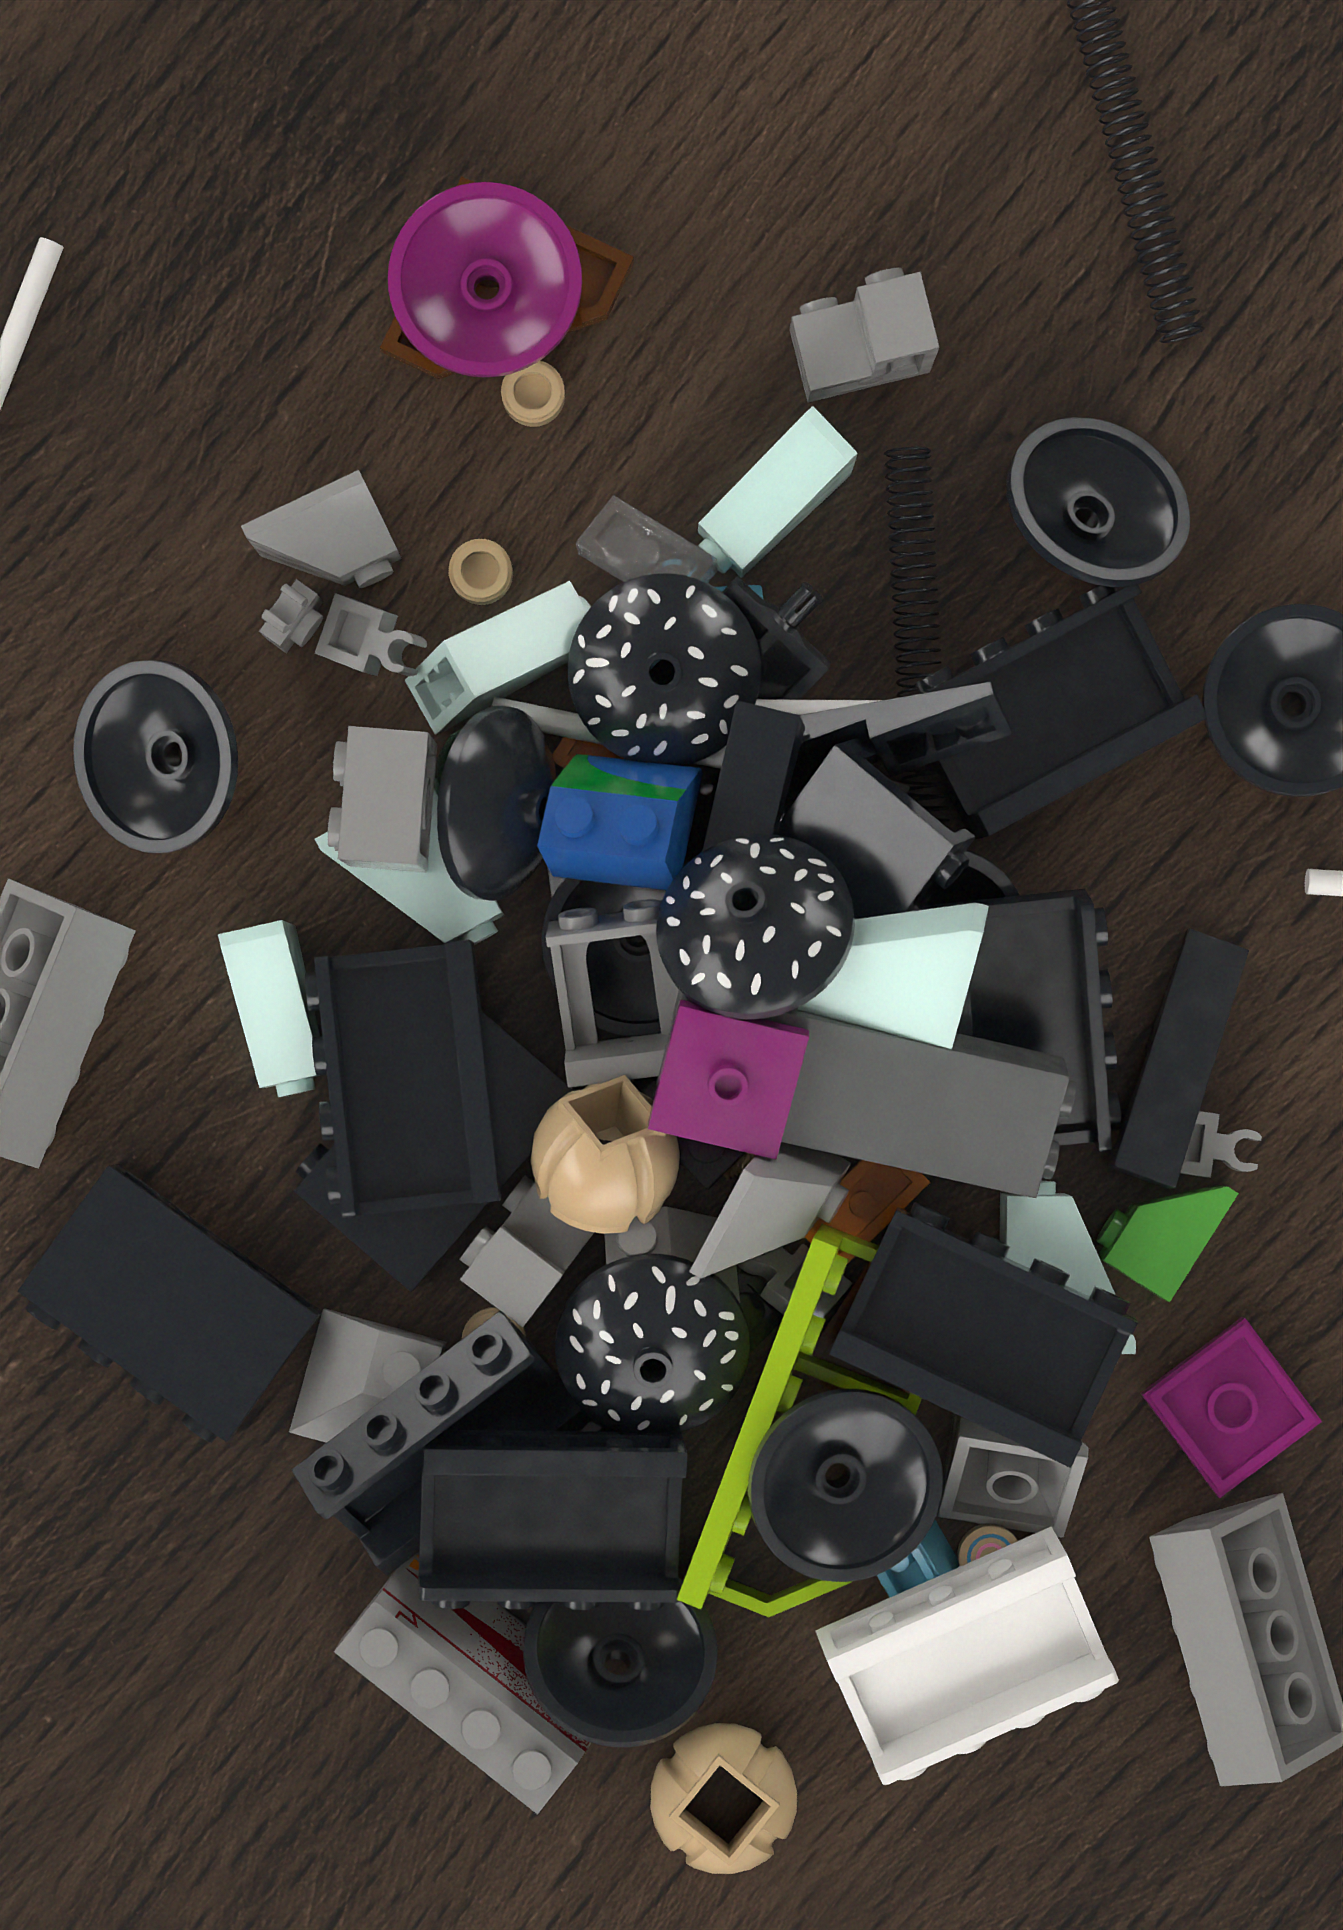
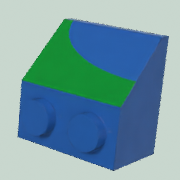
(619, 821)

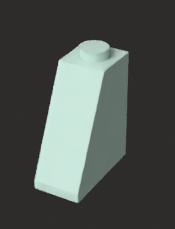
(777, 493)
(497, 657)
(429, 896)
(907, 973)
(272, 1004)
(1056, 1234)

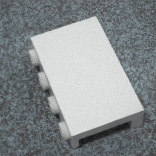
(967, 1656)

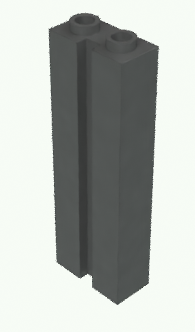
(952, 1113)

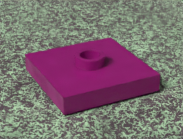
(728, 1080)
(1231, 1407)

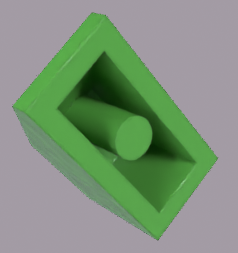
(1163, 1236)

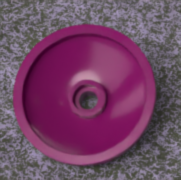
(474, 237)

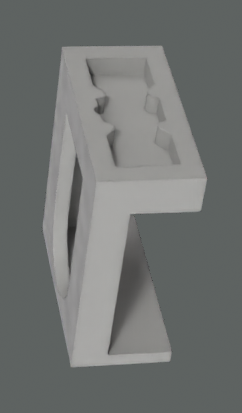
(585, 1057)

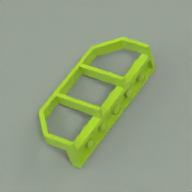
(774, 1394)

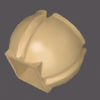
(609, 1183)
(744, 1757)

